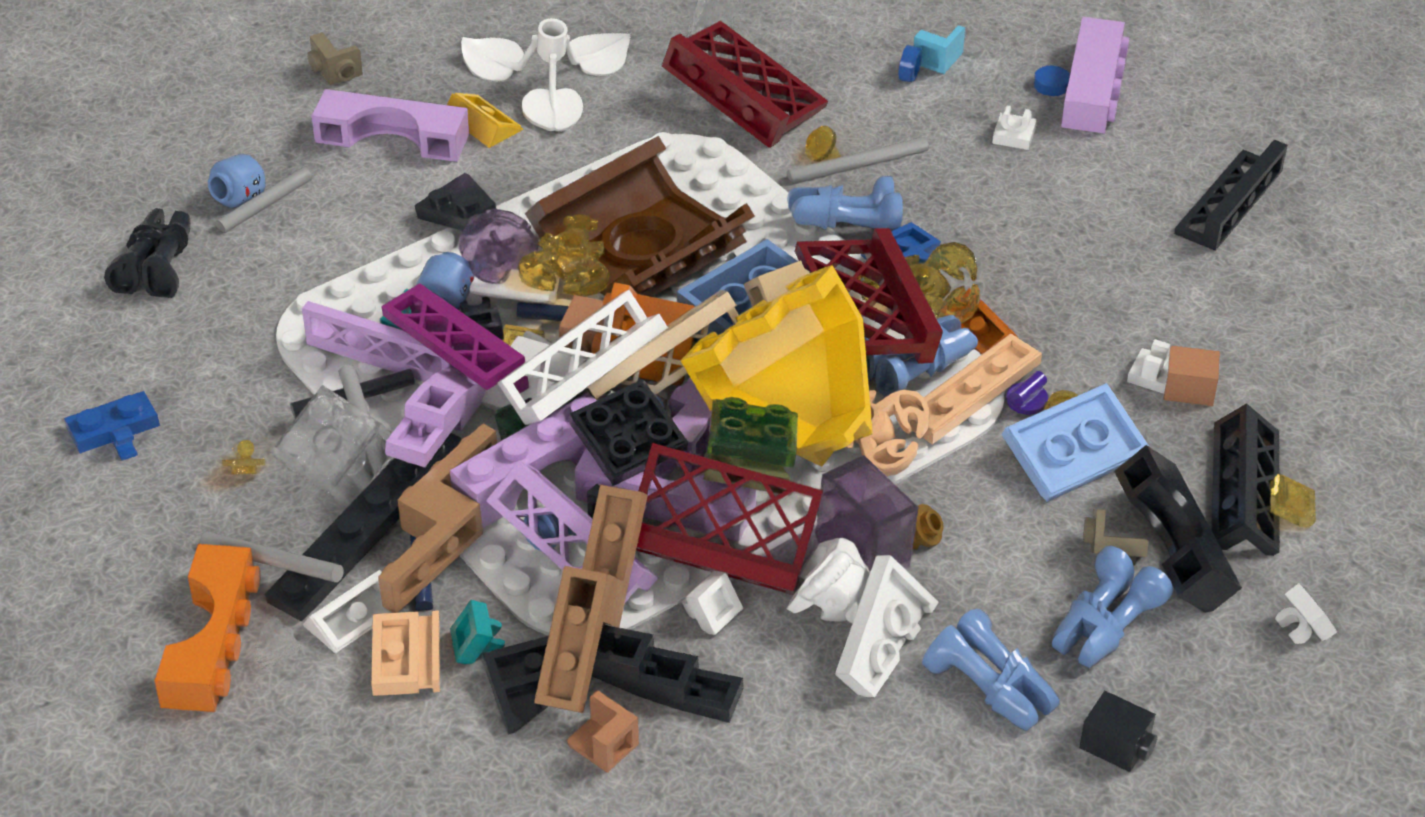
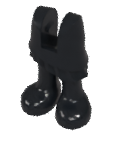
(157, 246)

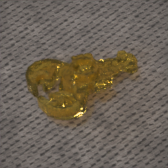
(568, 257)
(935, 286)

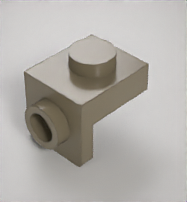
(334, 64)
(1094, 535)

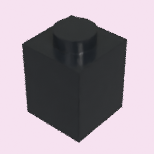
(1118, 732)

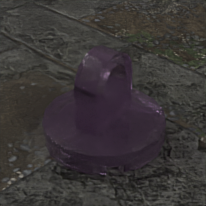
(496, 244)

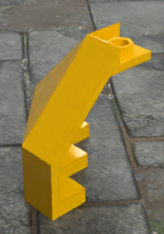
(796, 354)

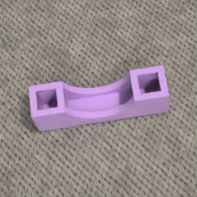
(349, 117)
(535, 445)
(681, 498)

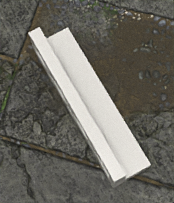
(591, 369)

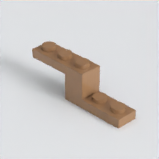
(439, 519)
(591, 599)

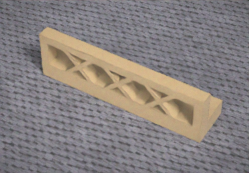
(677, 332)

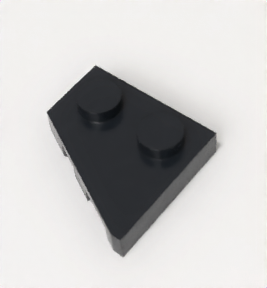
(454, 203)
(515, 679)

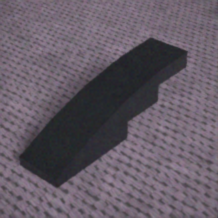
(664, 676)

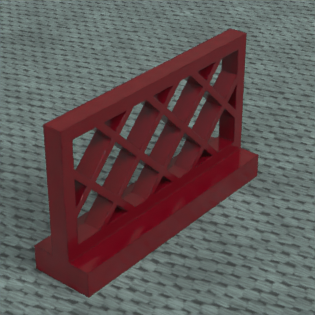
(736, 94)
(896, 291)
(715, 557)

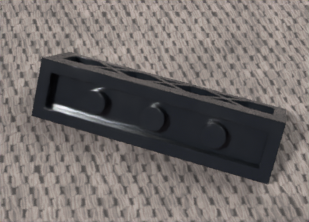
(1238, 201)
(1239, 476)

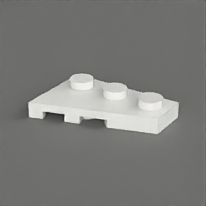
(883, 622)

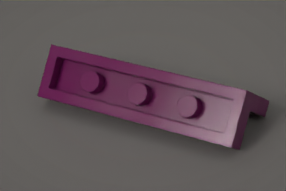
(441, 326)

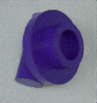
(1028, 396)

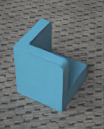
(940, 52)

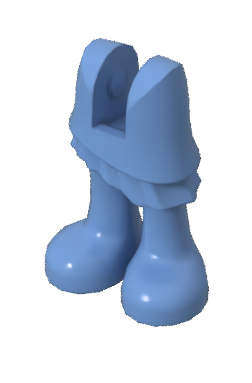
(828, 205)
(894, 373)
(1089, 613)
(1009, 693)

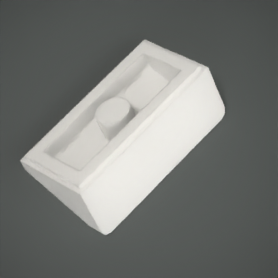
(514, 290)
(348, 615)

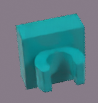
(474, 633)

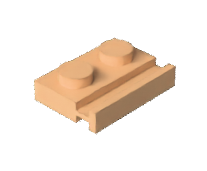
(405, 653)

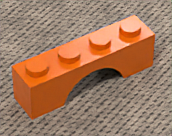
(196, 669)

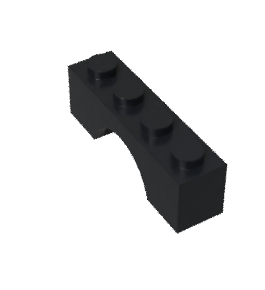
(1196, 559)

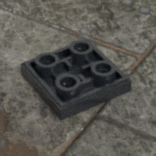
(622, 430)

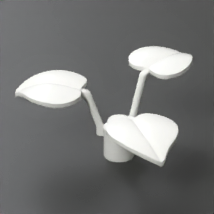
(552, 108)

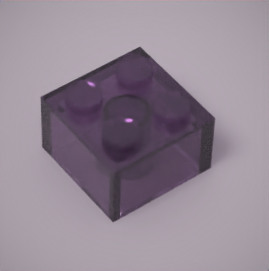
(868, 511)

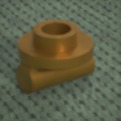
(928, 527)

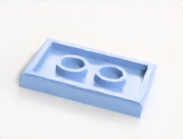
(1074, 442)

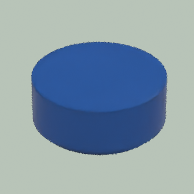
(910, 63)
(1051, 80)

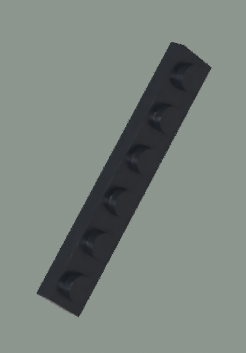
(352, 534)

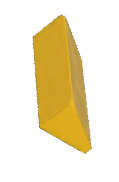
(485, 120)

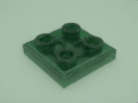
(753, 432)

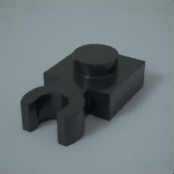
(484, 316)

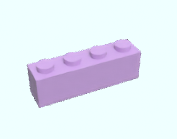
(1095, 75)

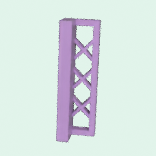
(368, 342)
(569, 516)

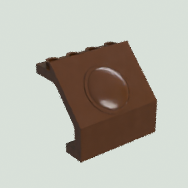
(646, 222)

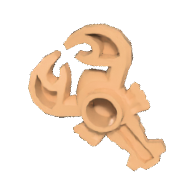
(880, 447)

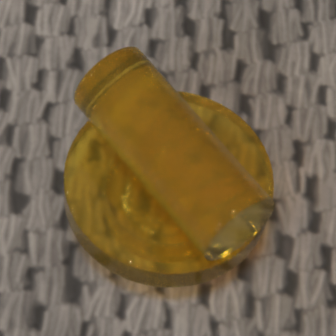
(821, 144)
(243, 463)

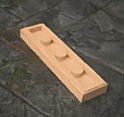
(977, 385)

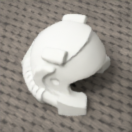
(833, 581)

